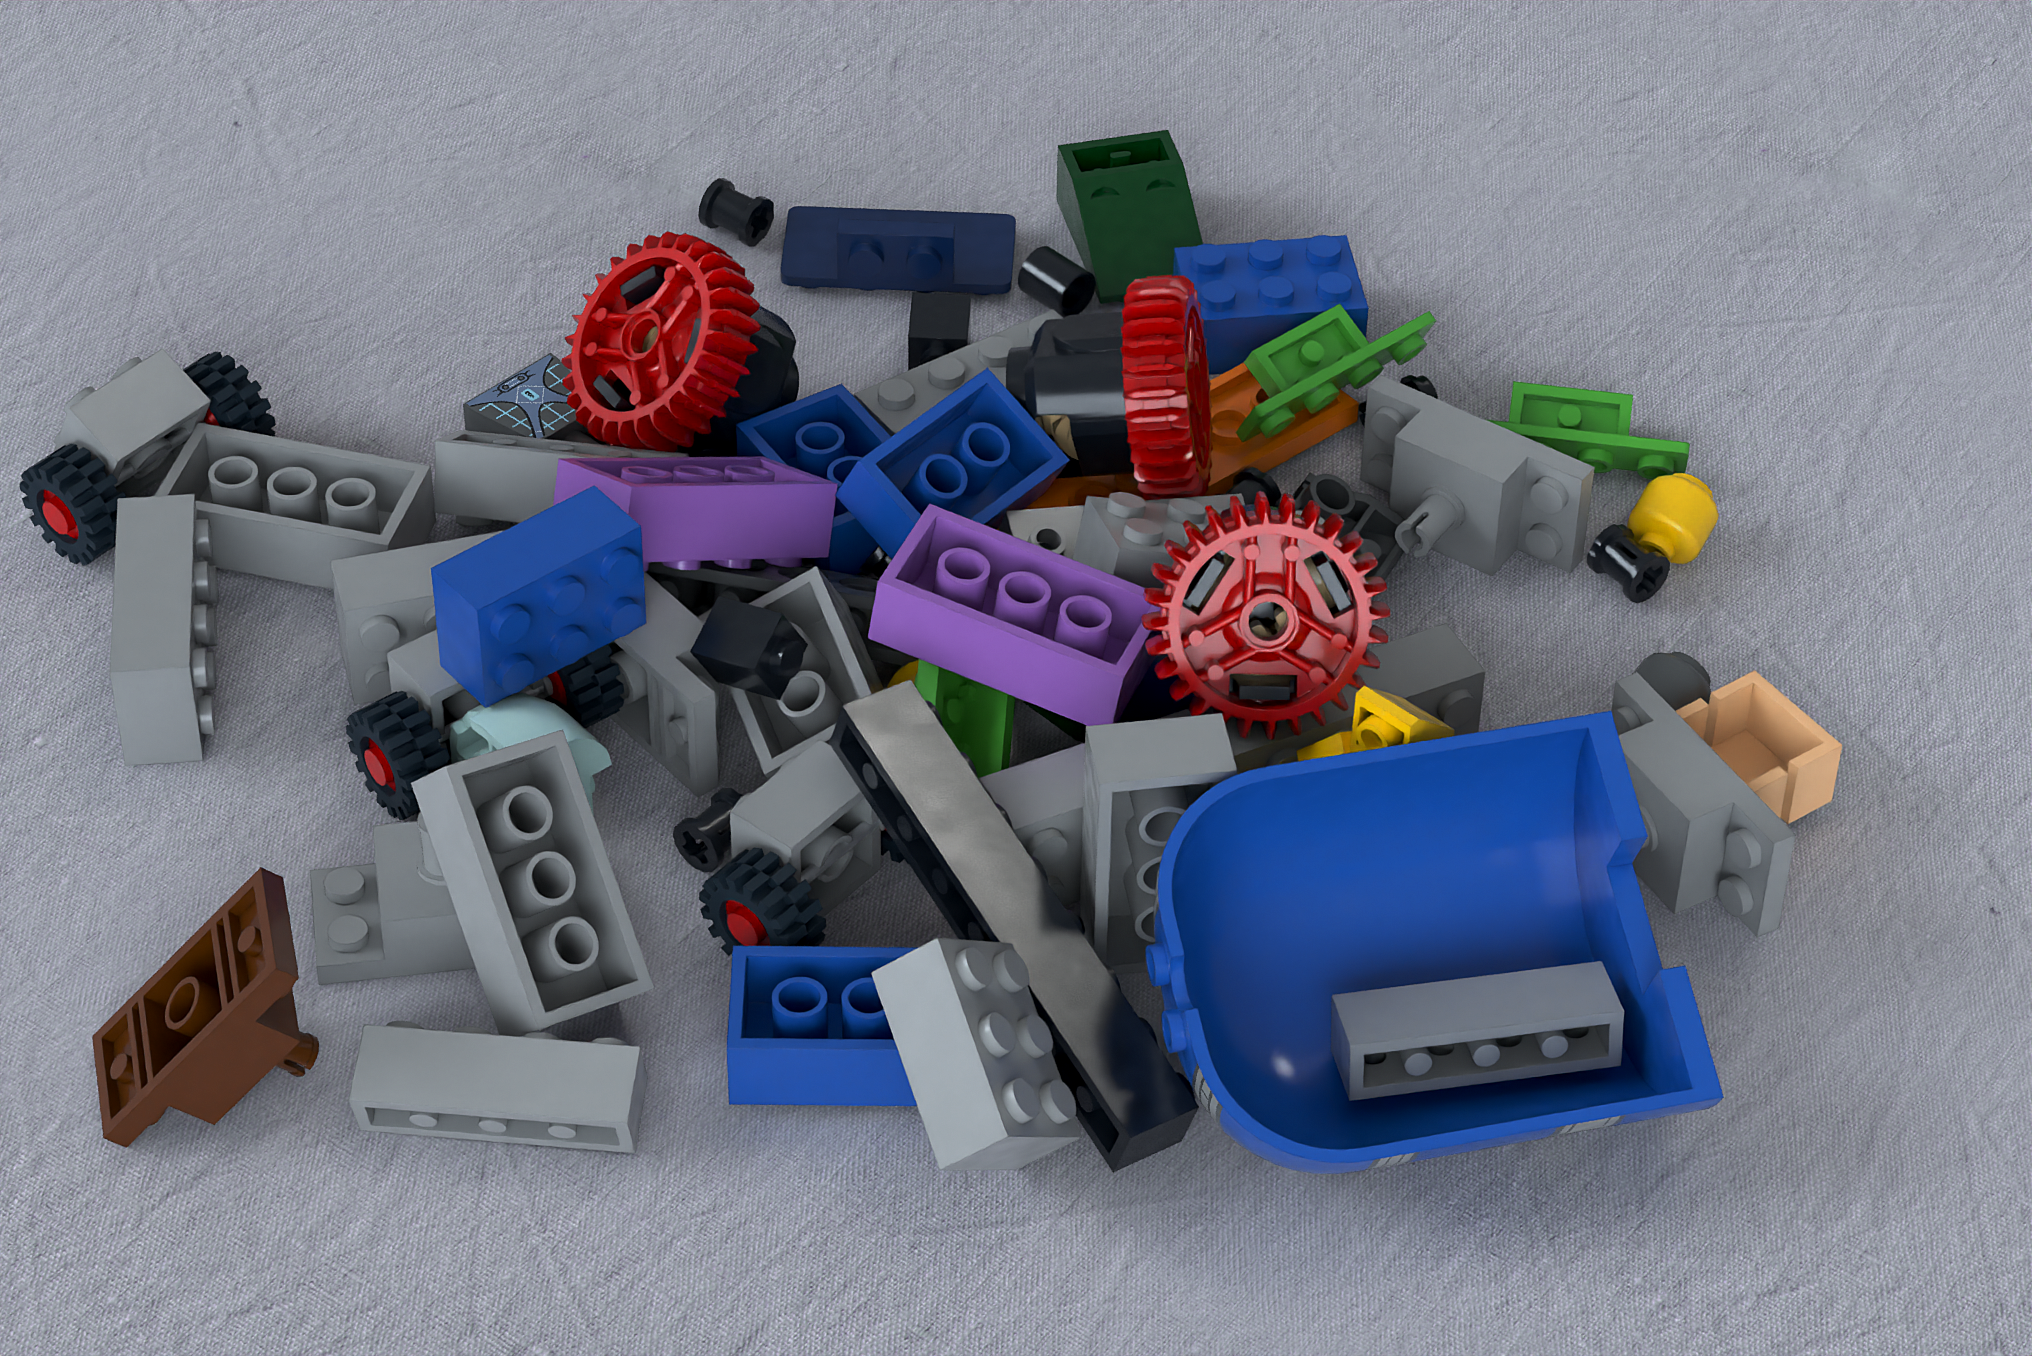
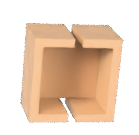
(1768, 744)

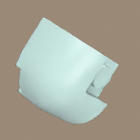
(522, 719)

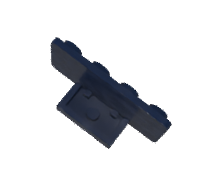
(898, 250)

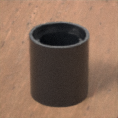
(1056, 281)

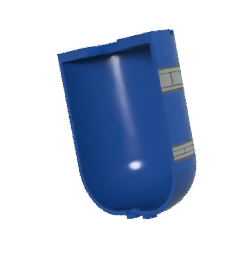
(1402, 875)

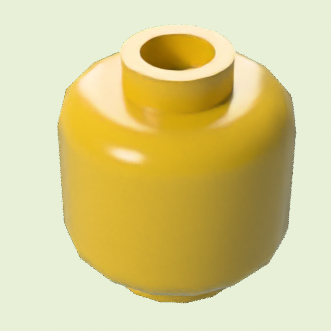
(1674, 517)

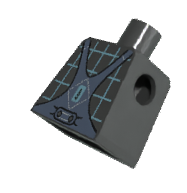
(529, 406)

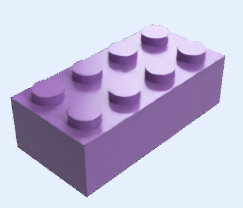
(712, 507)
(1014, 617)

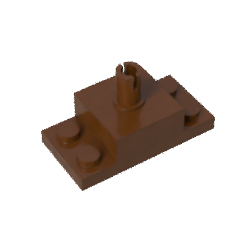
(207, 1019)

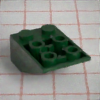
(1126, 207)

